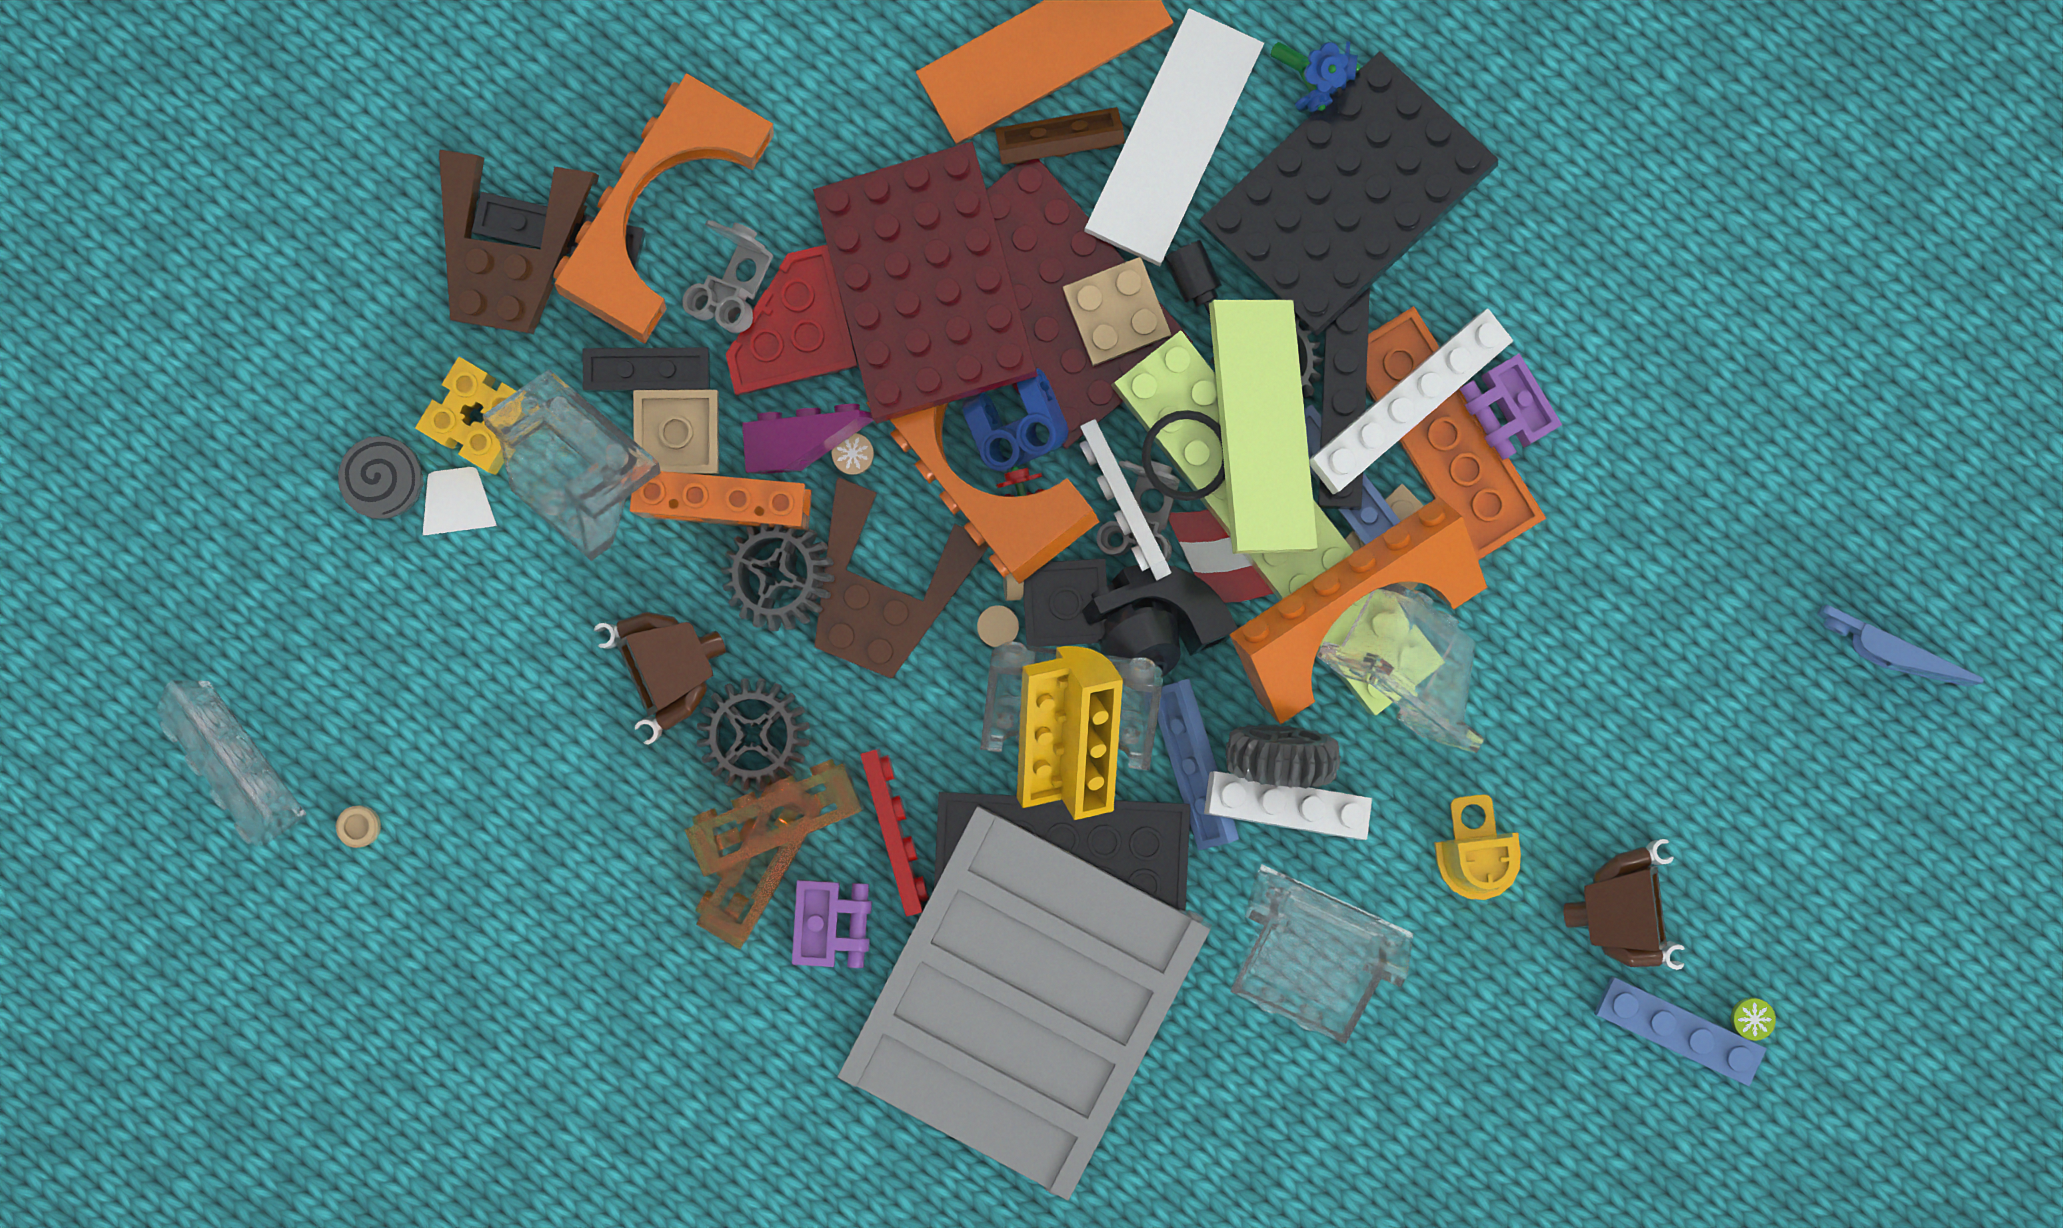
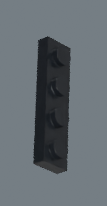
(525, 221)

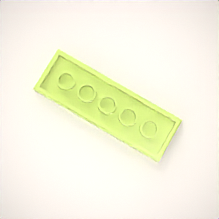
(1263, 426)

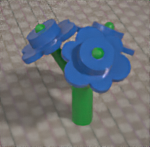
(1322, 67)

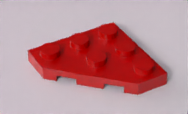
(795, 328)

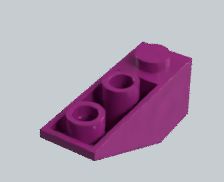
(796, 442)

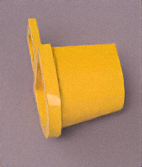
(1478, 859)

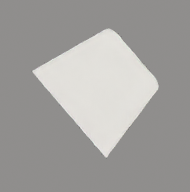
(456, 502)

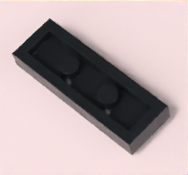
(646, 369)

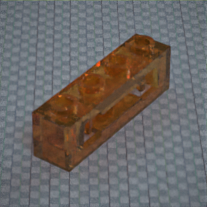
(709, 845)
(725, 921)

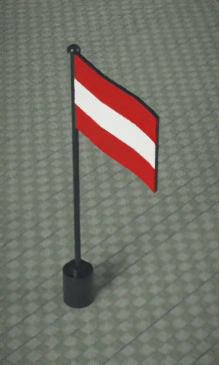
(1198, 532)

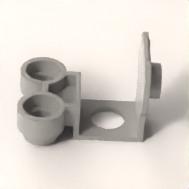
(728, 295)
(1156, 521)

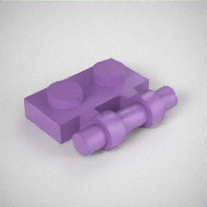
(1520, 401)
(817, 919)

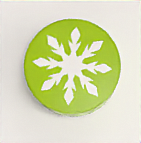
(1753, 1018)

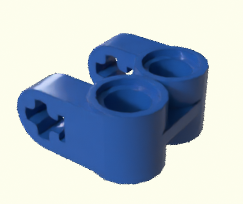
(1026, 446)

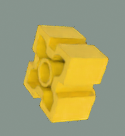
(451, 420)

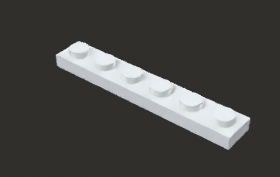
(1410, 401)

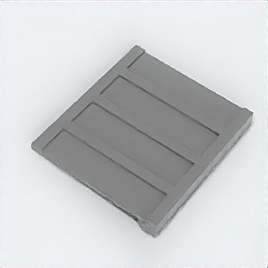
(1024, 1001)

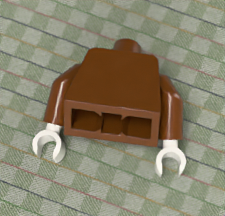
(665, 665)
(1627, 909)

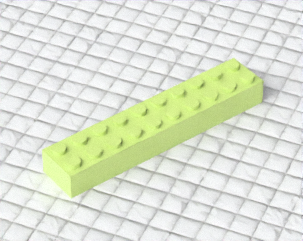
(1181, 380)

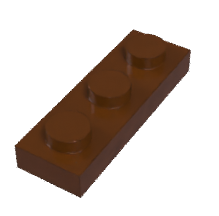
(1060, 136)

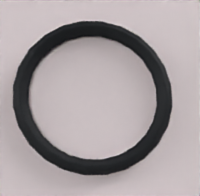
(1146, 458)

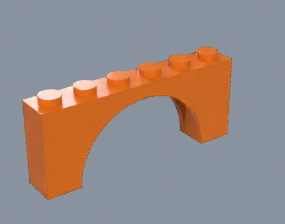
(691, 127)
(1020, 529)
(1284, 639)

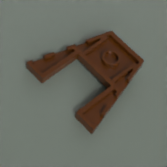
(497, 281)
(869, 620)

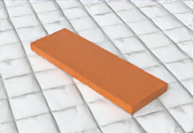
(1034, 58)
(1450, 443)

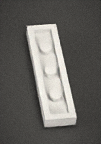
(1130, 516)
(1288, 807)

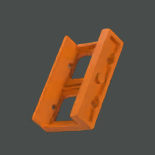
(723, 500)

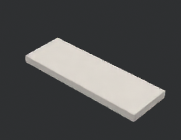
(1174, 137)

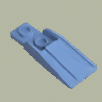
(1894, 652)

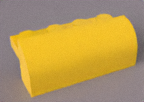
(1070, 732)

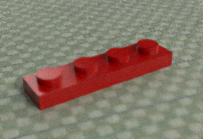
(900, 848)

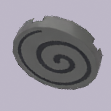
(380, 477)

